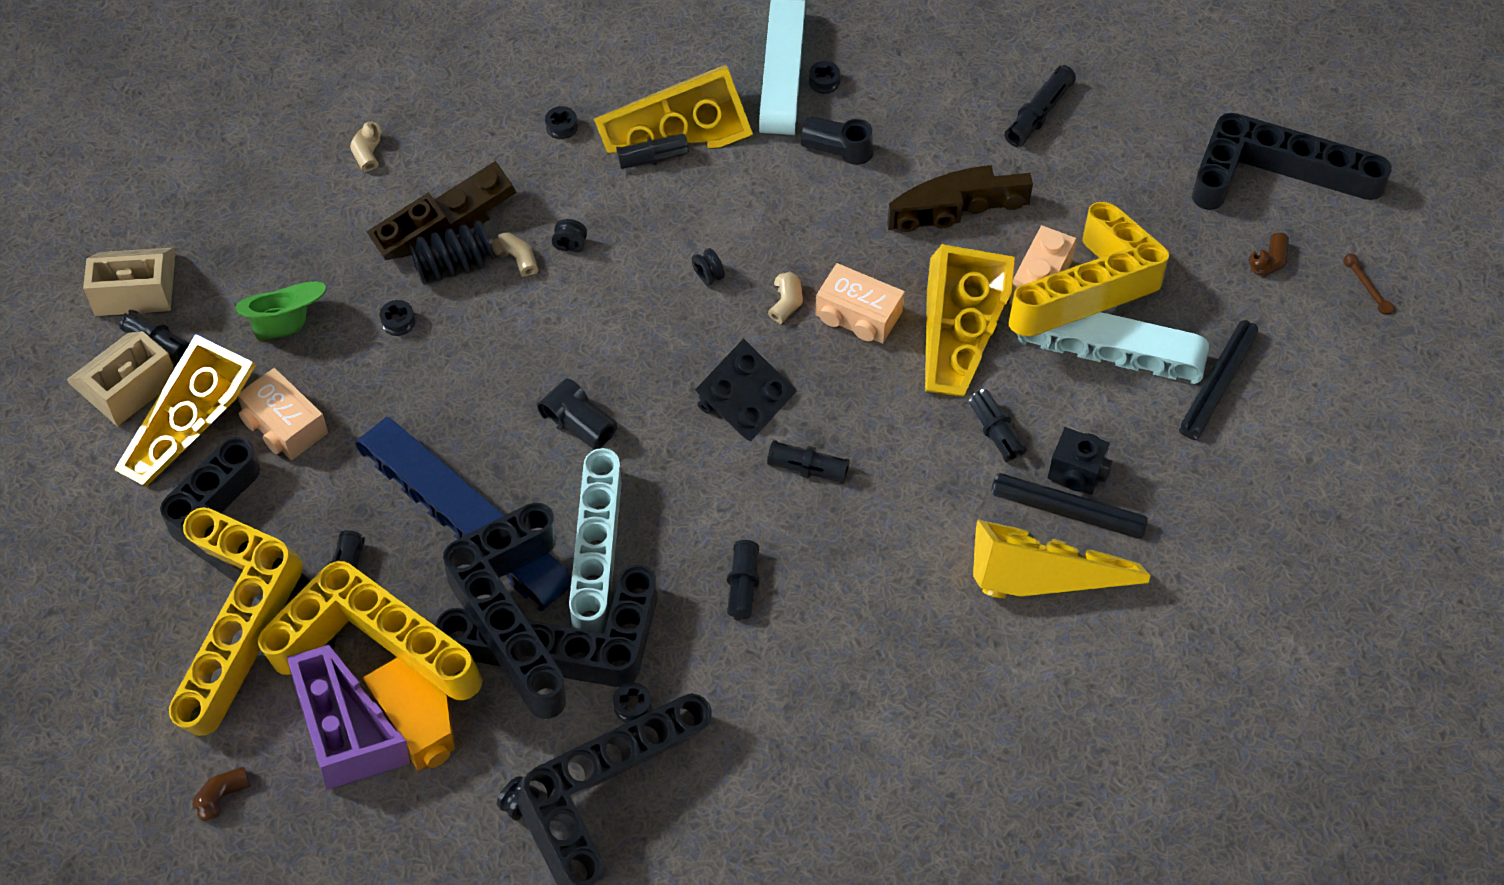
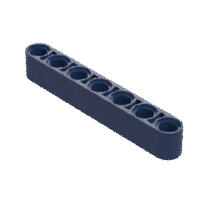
(453, 503)

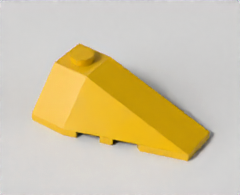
(700, 107)
(962, 312)
(193, 397)
(1020, 566)

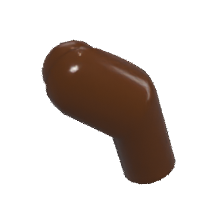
(1274, 259)
(215, 788)

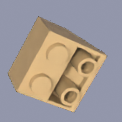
(130, 281)
(124, 376)

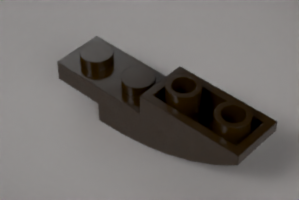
(943, 198)
(456, 207)

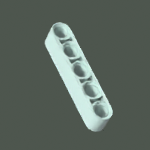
(782, 67)
(1129, 345)
(593, 526)

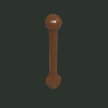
(1384, 307)

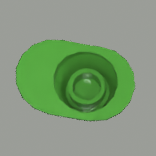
(280, 311)

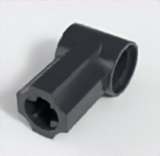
(849, 139)
(571, 409)

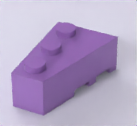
(342, 721)

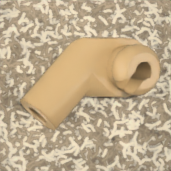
(364, 145)
(521, 250)
(791, 297)

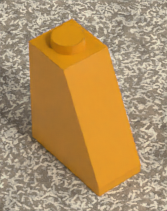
(415, 710)

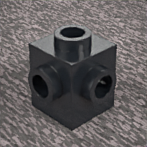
(1080, 461)

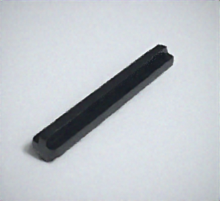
(1218, 380)
(1069, 505)

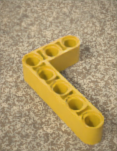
(1127, 269)
(345, 595)
(234, 616)

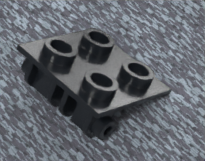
(744, 390)

